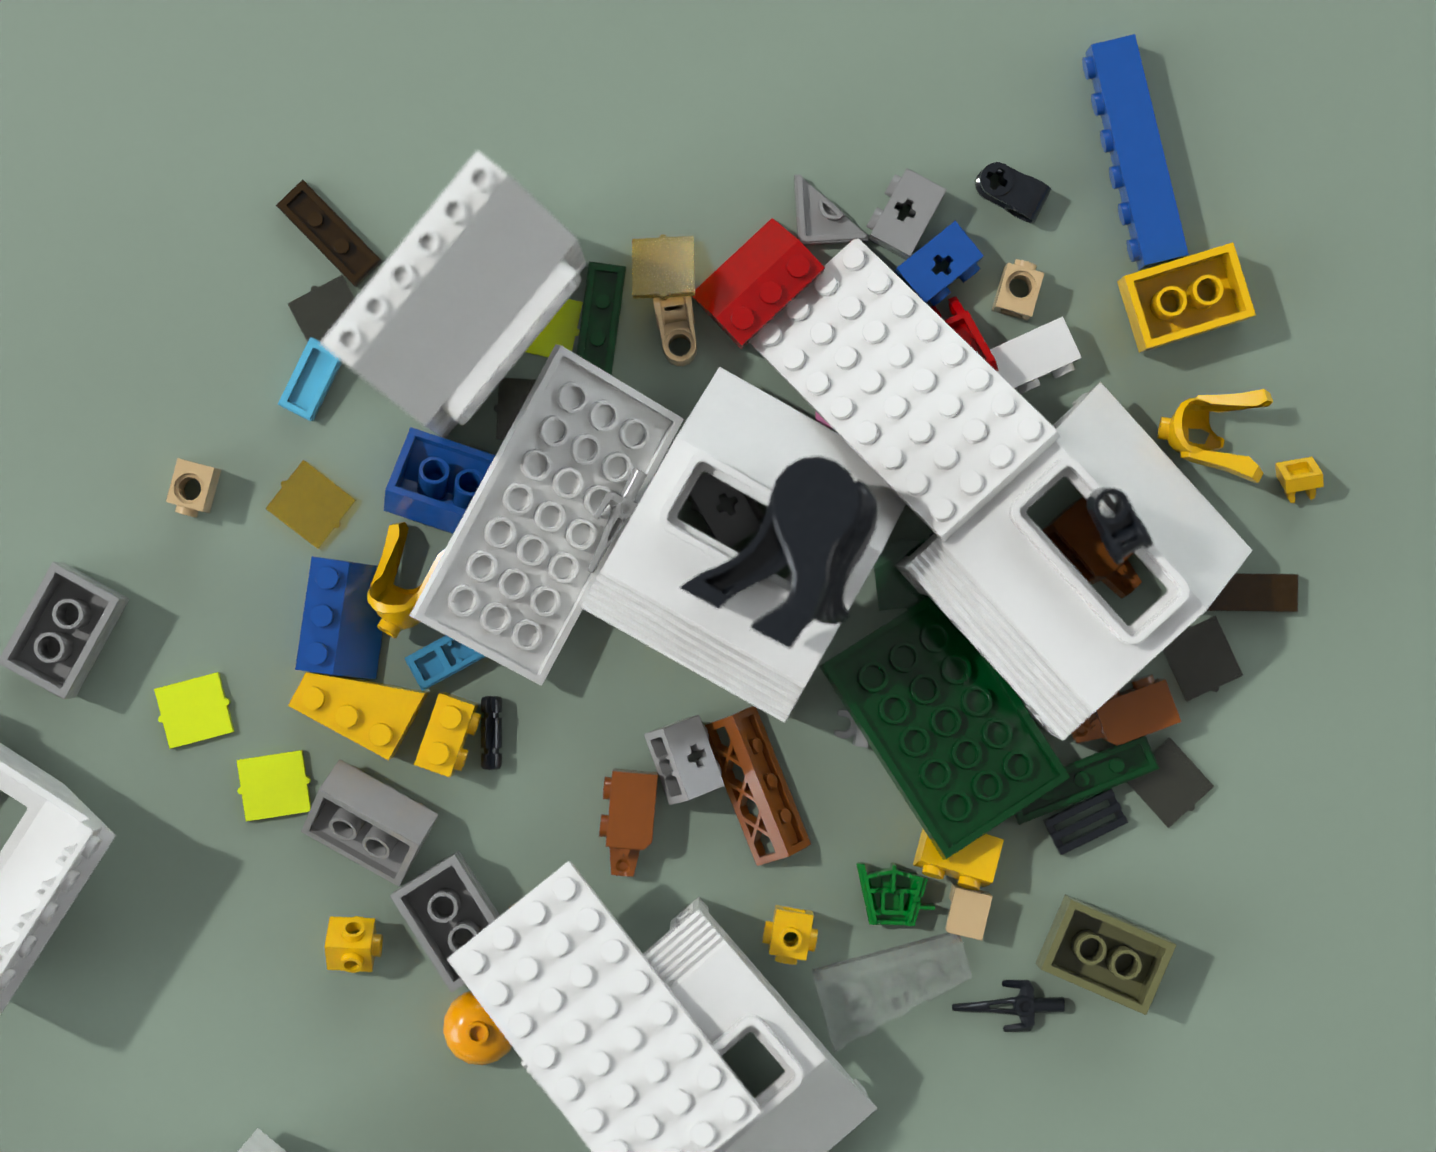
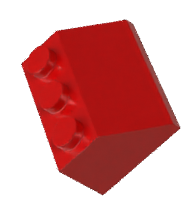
(757, 282)

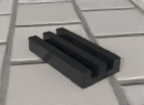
(1114, 807)

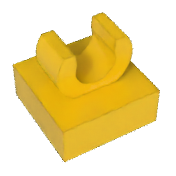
(1299, 476)

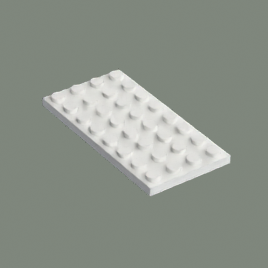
(903, 389)
(530, 532)
(601, 1025)

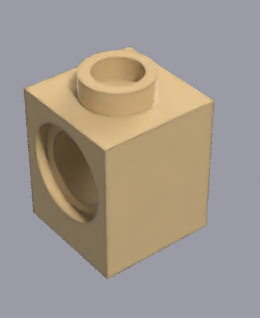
(1014, 306)
(184, 472)

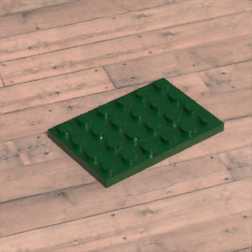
(944, 726)

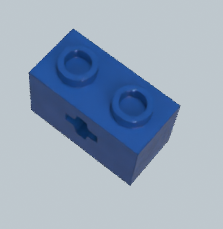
(948, 245)

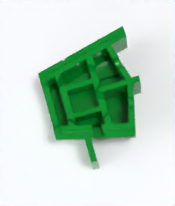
(892, 895)

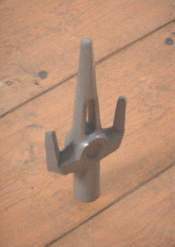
(622, 508)

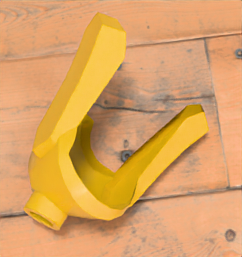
(1195, 415)
(388, 600)

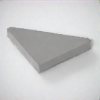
(820, 220)

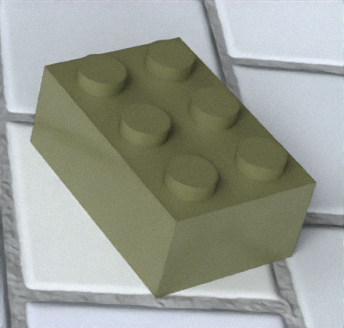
(1105, 954)

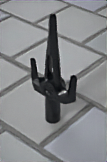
(1023, 1005)

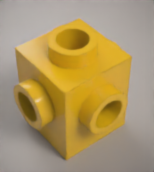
(790, 920)
(352, 944)

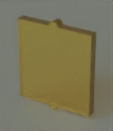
(663, 267)
(310, 504)

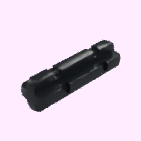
(491, 732)

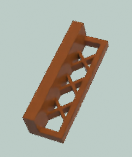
(762, 784)

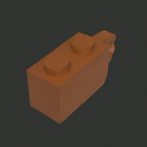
(1082, 545)
(1131, 713)
(630, 817)

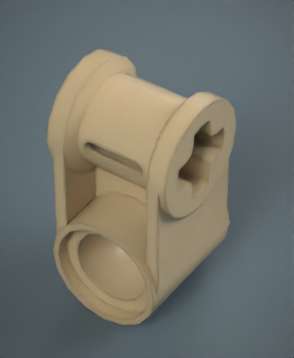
(676, 321)

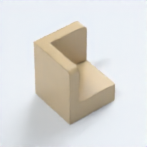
(968, 912)

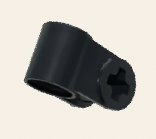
(1020, 194)
(1119, 526)

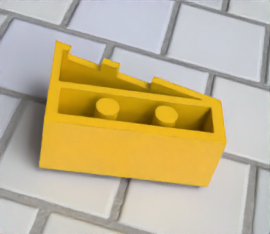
(360, 709)

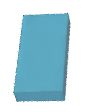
(310, 380)

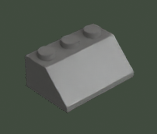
(368, 822)

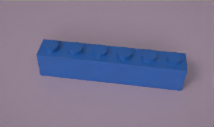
(1135, 152)

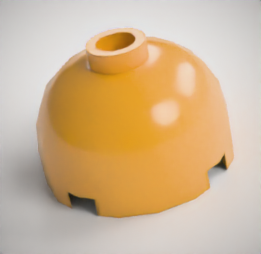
(473, 1033)

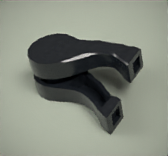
(816, 525)

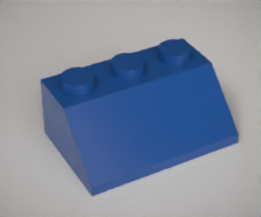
(435, 480)
(338, 622)

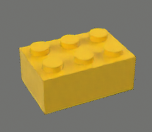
(1186, 297)

